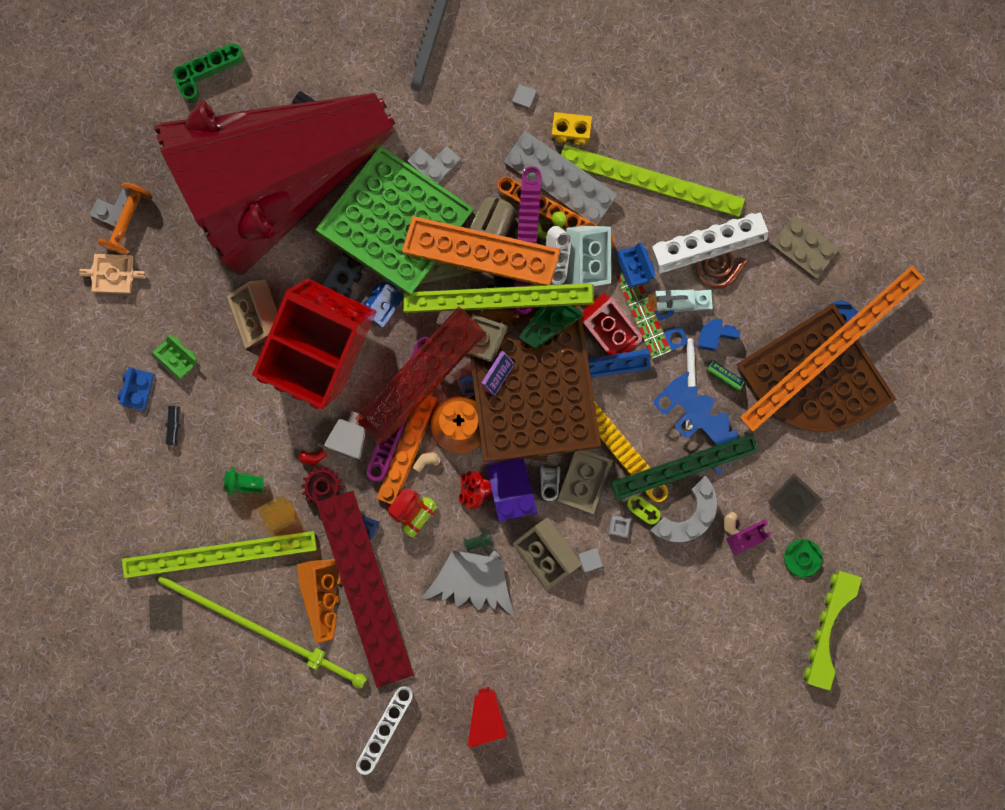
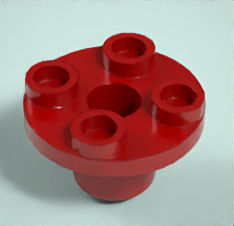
(474, 490)

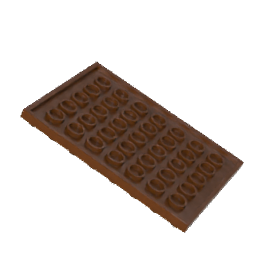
(545, 399)

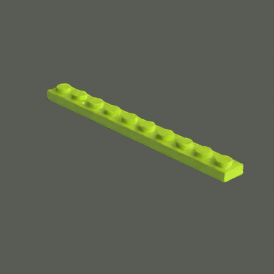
(654, 181)
(500, 298)
(219, 554)

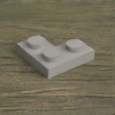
(435, 168)
(107, 212)

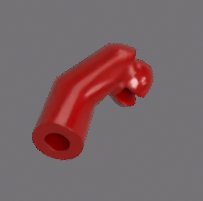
(311, 459)

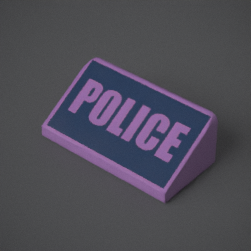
(497, 373)

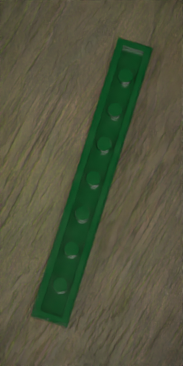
(684, 466)

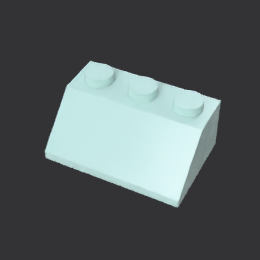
(589, 255)

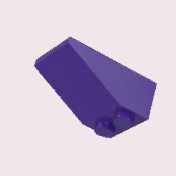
(511, 490)

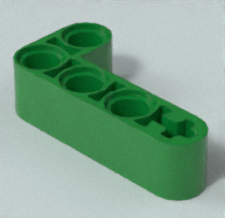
(209, 69)

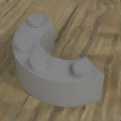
(697, 524)

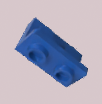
(384, 301)
(135, 389)

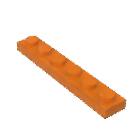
(406, 451)

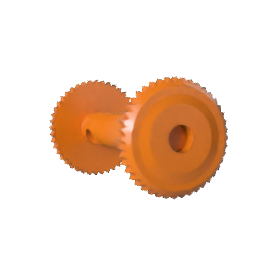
(125, 218)

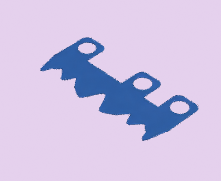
(698, 412)

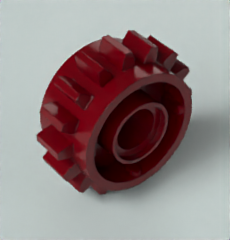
(318, 476)

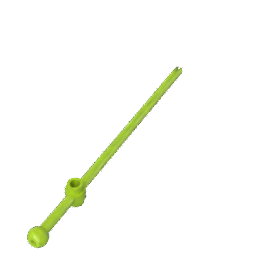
(315, 658)

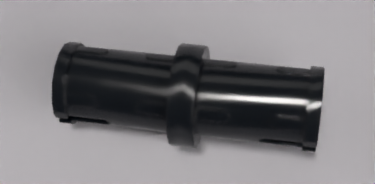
(172, 425)

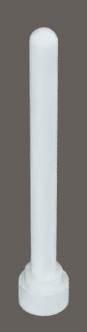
(691, 369)

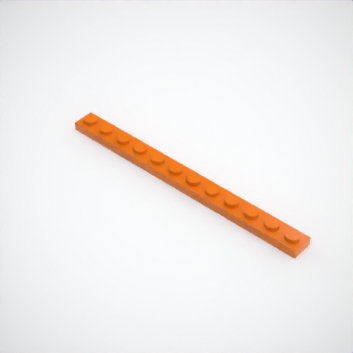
(832, 348)

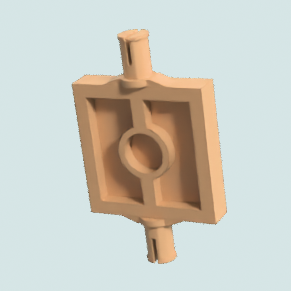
(112, 273)

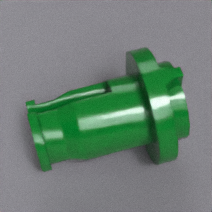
(241, 482)

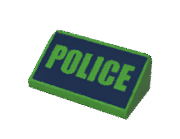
(725, 376)

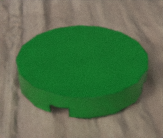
(795, 559)

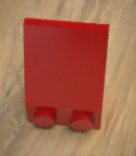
(610, 326)

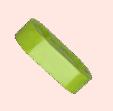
(647, 506)

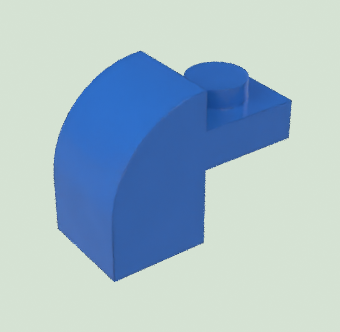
(710, 334)

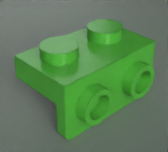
(175, 357)

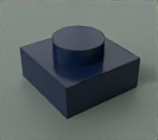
(371, 526)

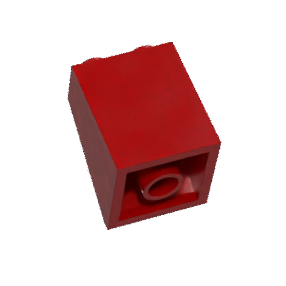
(486, 719)

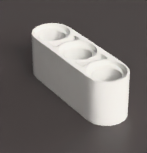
(561, 240)

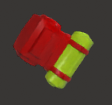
(411, 511)

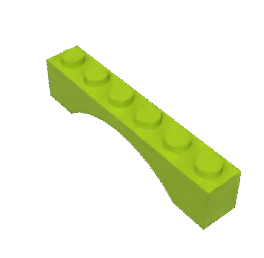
(821, 670)

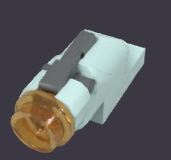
(680, 300)

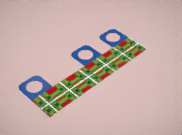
(648, 320)

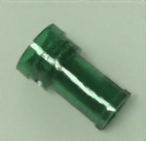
(483, 540)

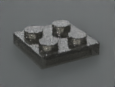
(794, 500)

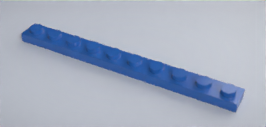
(598, 367)

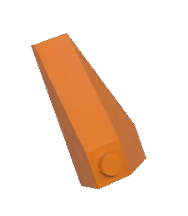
(318, 587)

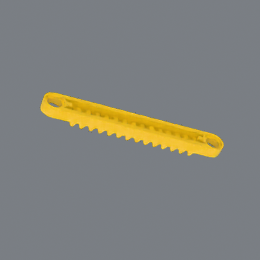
(623, 450)

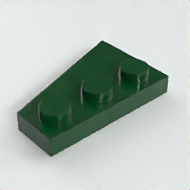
(548, 323)

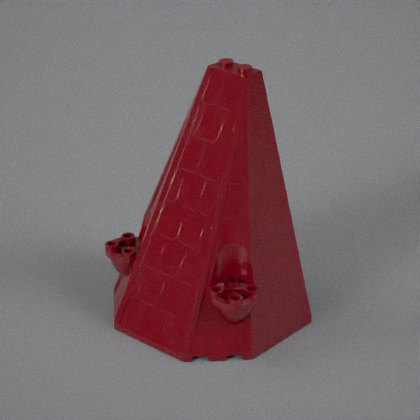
(267, 167)

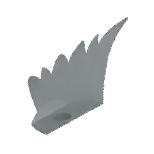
(474, 578)

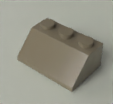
(547, 553)

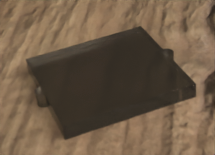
(165, 611)

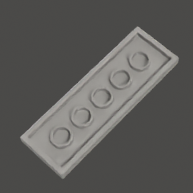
(562, 178)

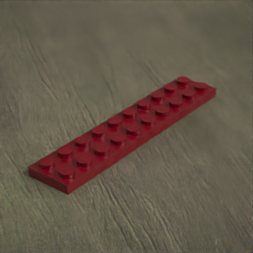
(365, 588)

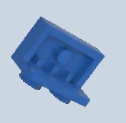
(636, 265)

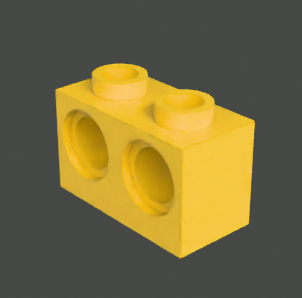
(571, 122)

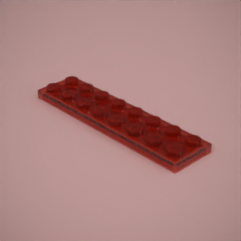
(420, 375)

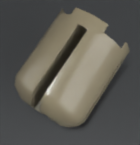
(494, 217)

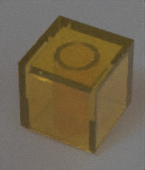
(278, 515)

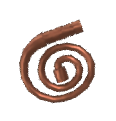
(714, 264)

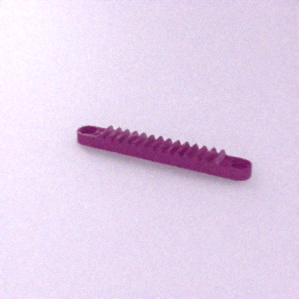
(529, 217)
(383, 454)

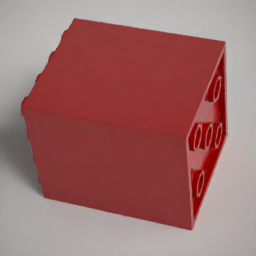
(313, 343)

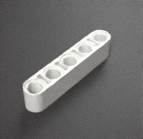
(381, 739)

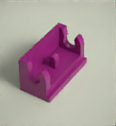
(748, 537)

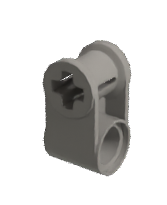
(549, 481)

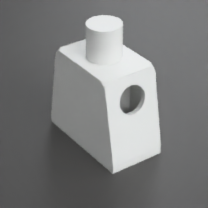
(347, 437)

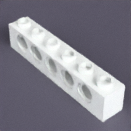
(721, 245)

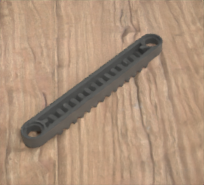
(428, 42)

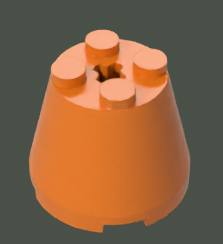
(447, 433)

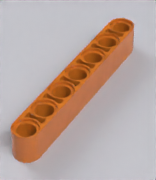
(549, 205)

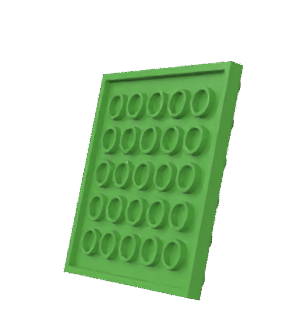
(377, 213)

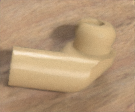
(427, 458)
(730, 523)

